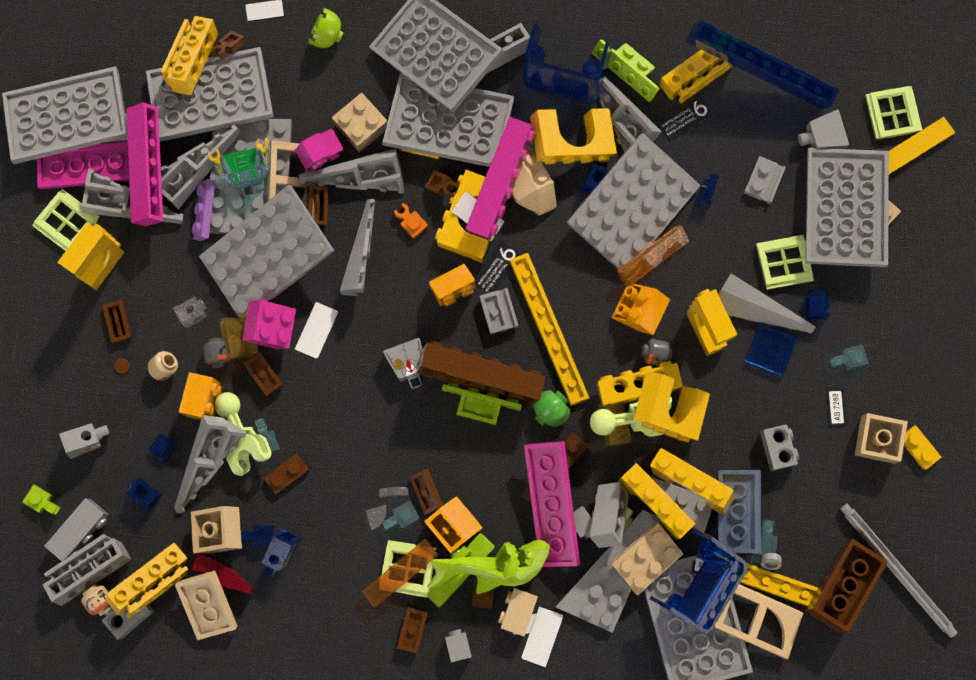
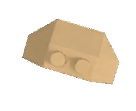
(534, 186)

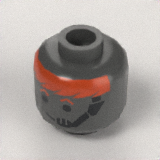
(656, 352)
(215, 353)

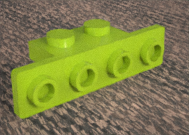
(630, 68)
(480, 406)
(477, 548)

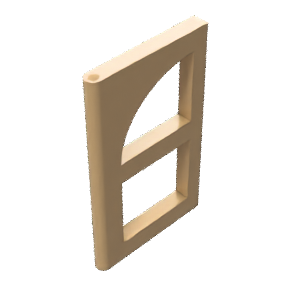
(284, 180)
(787, 616)

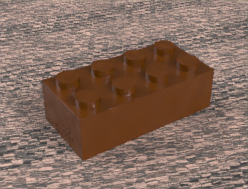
(846, 586)

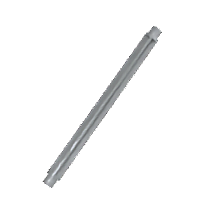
(899, 571)

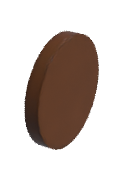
(122, 366)

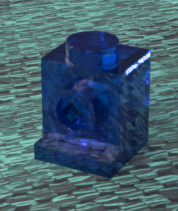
(597, 172)
(817, 305)
(136, 488)

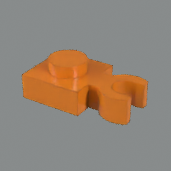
(412, 223)

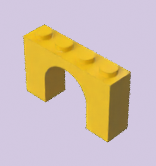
(552, 148)
(452, 235)
(92, 255)
(710, 321)
(654, 410)
(714, 493)
(673, 518)

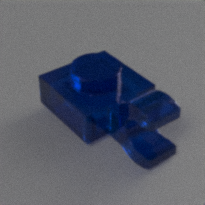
(709, 187)
(261, 535)

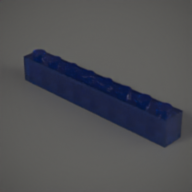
(762, 65)

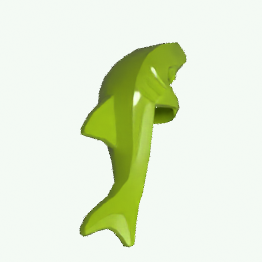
(506, 569)

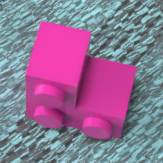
(318, 149)

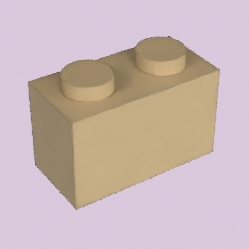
(518, 611)

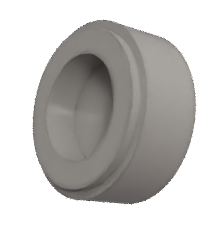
(771, 561)

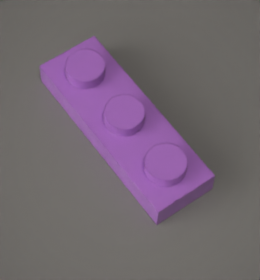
(203, 210)

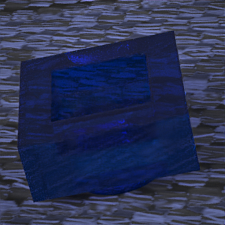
(163, 447)

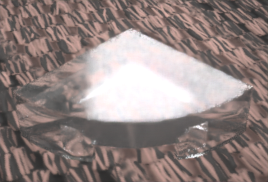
(393, 491)
(376, 516)

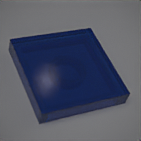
(771, 349)

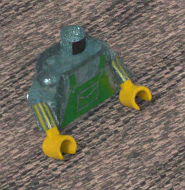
(244, 168)

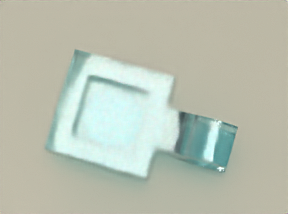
(852, 357)
(269, 435)
(404, 516)
(768, 541)

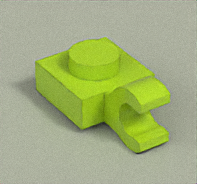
(40, 500)

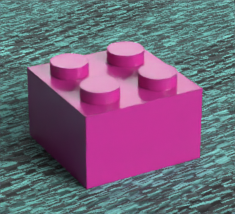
(269, 324)

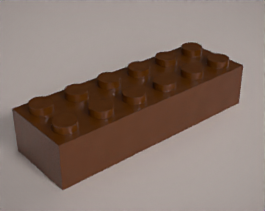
(480, 373)

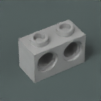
(773, 448)
(128, 624)

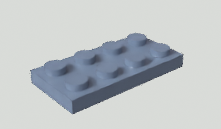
(742, 522)

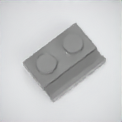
(764, 180)
(498, 311)

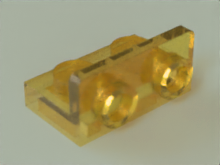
(232, 334)
(621, 433)

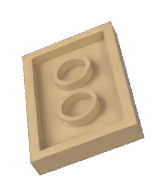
(646, 558)
(206, 605)

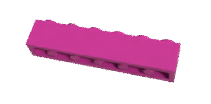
(144, 164)
(499, 179)

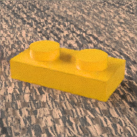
(920, 448)

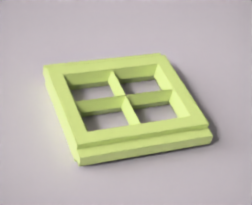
(876, 115)
(49, 231)
(788, 279)
(408, 588)

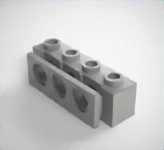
(85, 569)

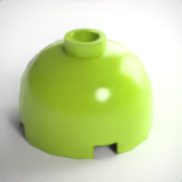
(326, 30)

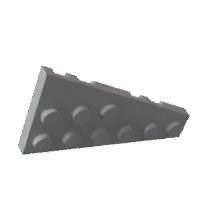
(601, 590)

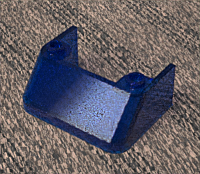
(560, 81)
(710, 587)

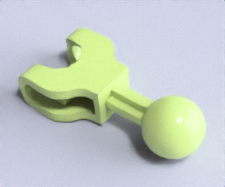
(227, 406)
(604, 421)

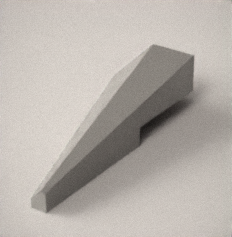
(625, 116)
(373, 172)
(185, 174)
(112, 199)
(356, 269)
(750, 304)
(212, 444)

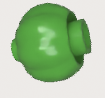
(551, 409)

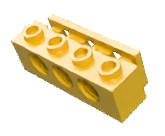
(192, 54)
(689, 72)
(626, 380)
(146, 578)

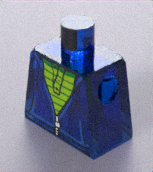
(283, 546)

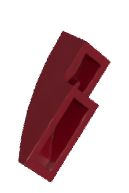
(227, 576)

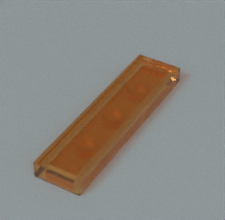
(653, 255)
(400, 573)

